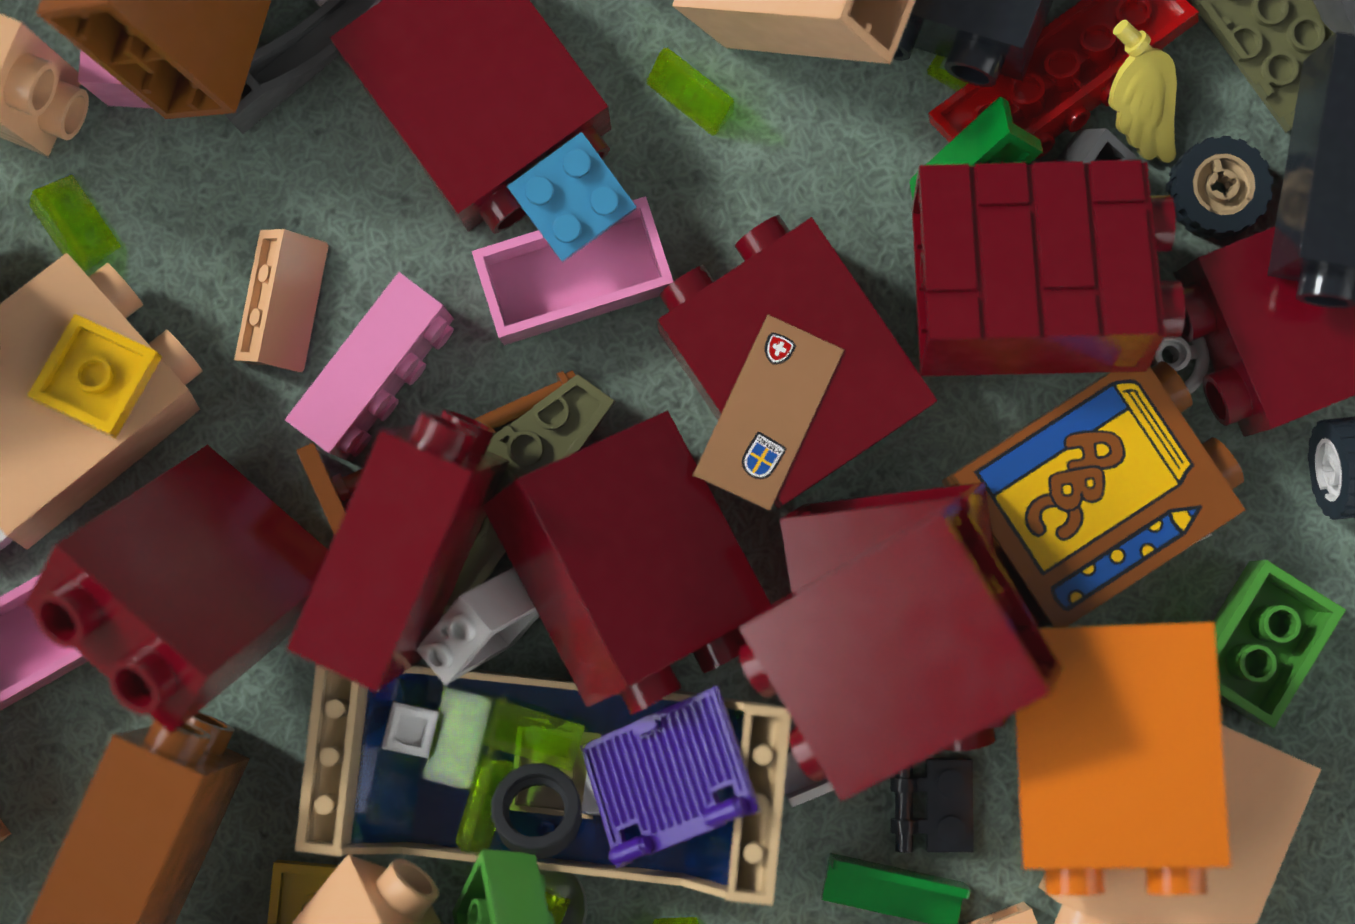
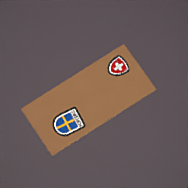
(768, 412)

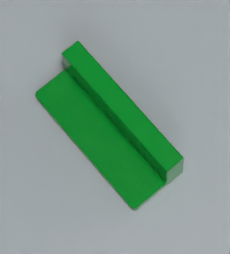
(989, 140)
(893, 890)

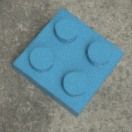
(572, 197)

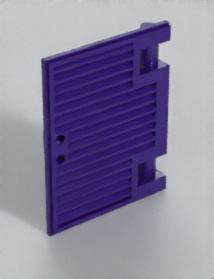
(668, 777)

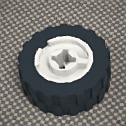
(1333, 466)

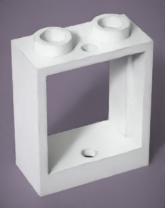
(479, 627)

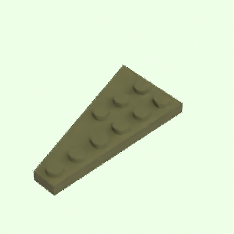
(1268, 45)
(538, 438)

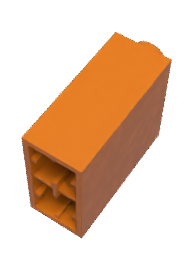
(1125, 760)

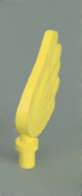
(1145, 95)

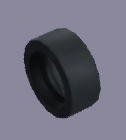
(521, 779)

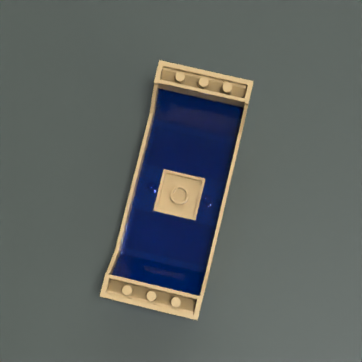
(378, 803)

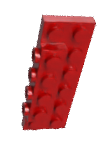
(1068, 68)

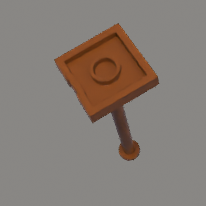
(335, 489)

